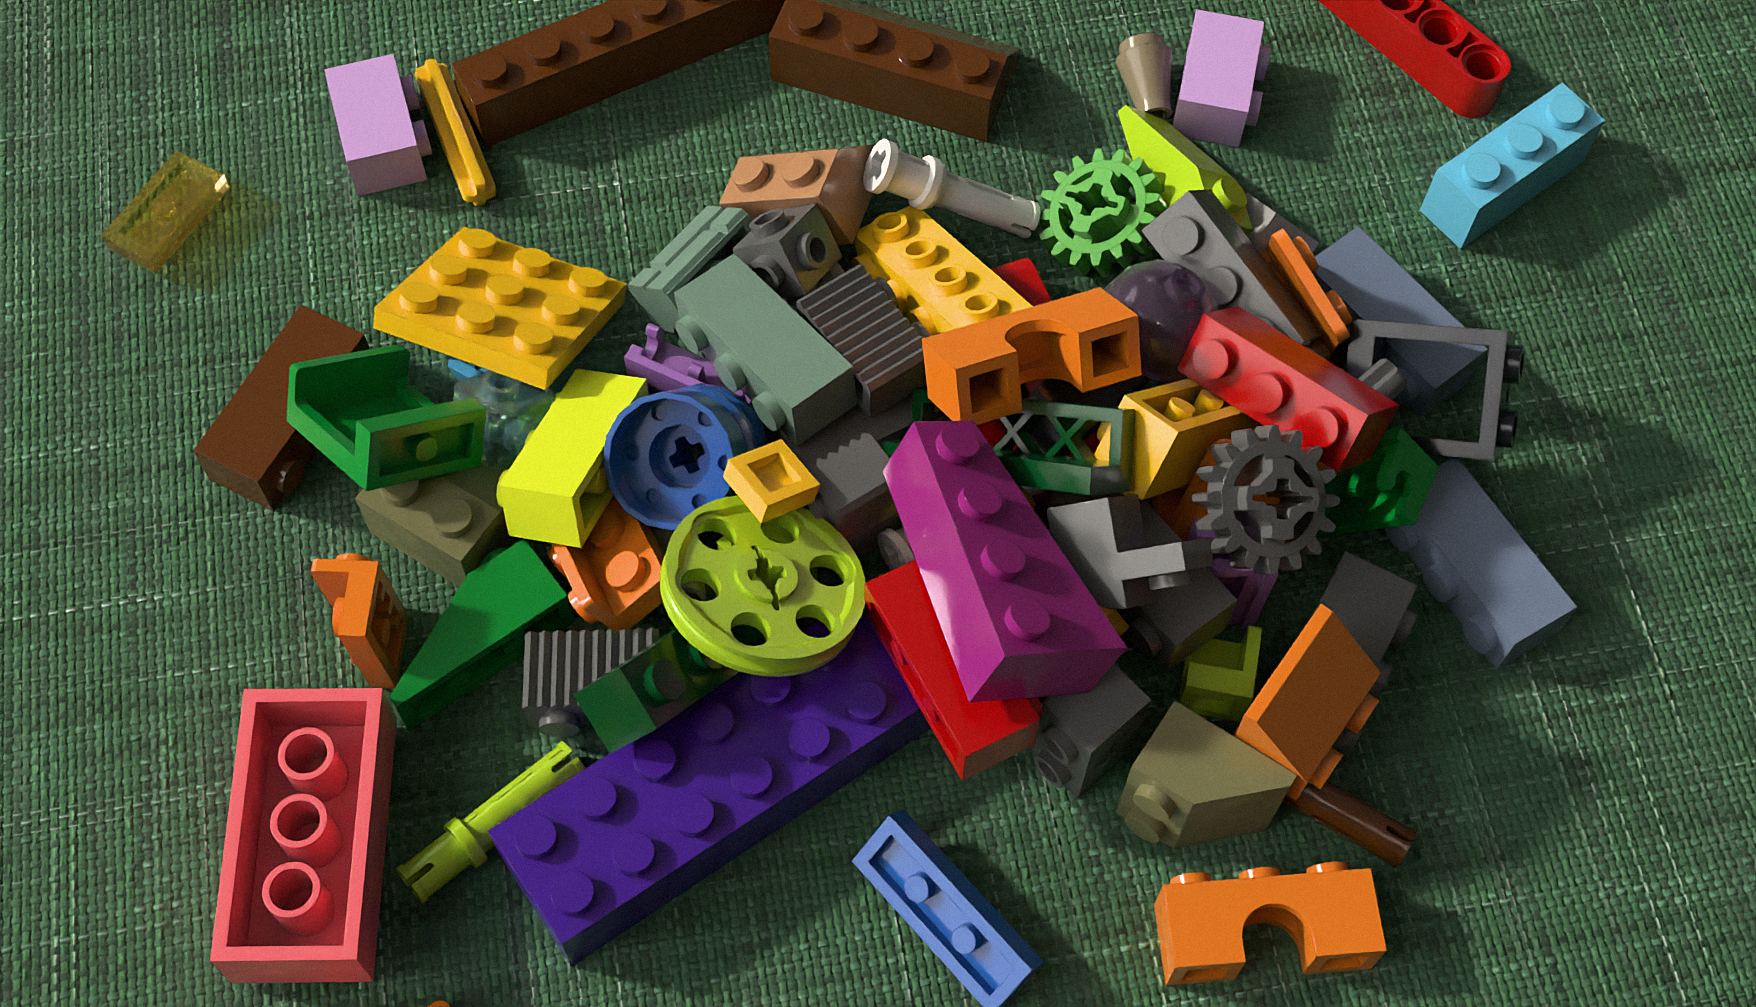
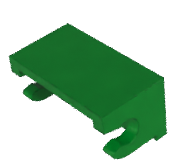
(1383, 490)

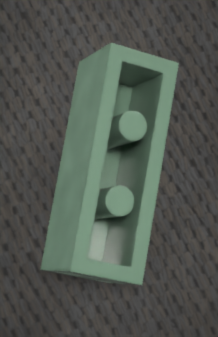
(765, 350)

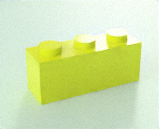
(559, 476)

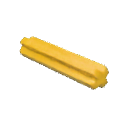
(455, 132)

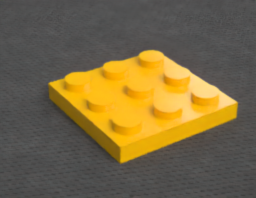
(501, 307)

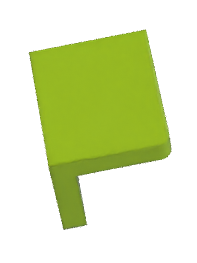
(1221, 676)

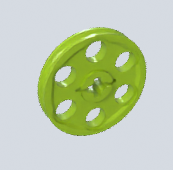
(748, 602)

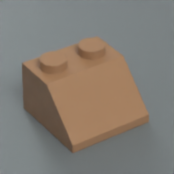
(802, 178)

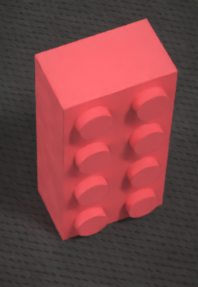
(305, 837)

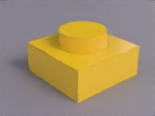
(771, 480)

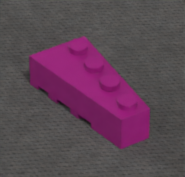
(994, 572)

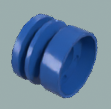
(651, 454)

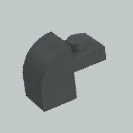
(1111, 555)

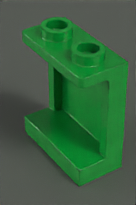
(377, 423)

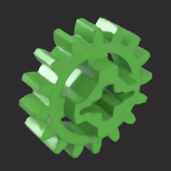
(1101, 212)

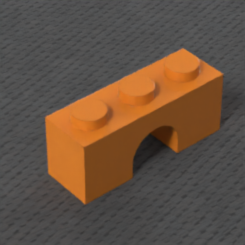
(1076, 339)
(1325, 911)

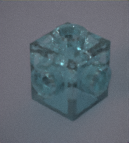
(510, 413)

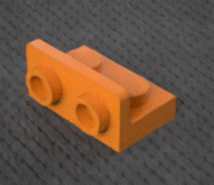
(614, 571)
(365, 615)

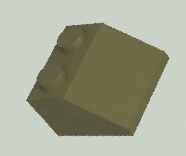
(441, 519)
(1200, 784)

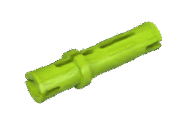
(469, 839)

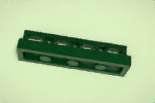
(1055, 470)

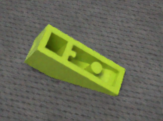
(1180, 163)

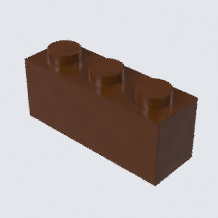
(250, 441)

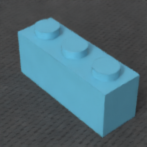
(1511, 165)

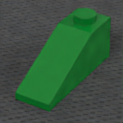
(482, 630)

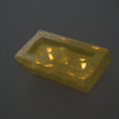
(165, 211)

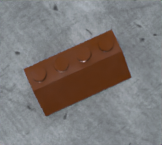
(892, 64)

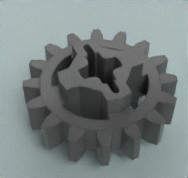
(1270, 533)

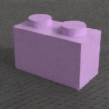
(1219, 78)
(376, 124)

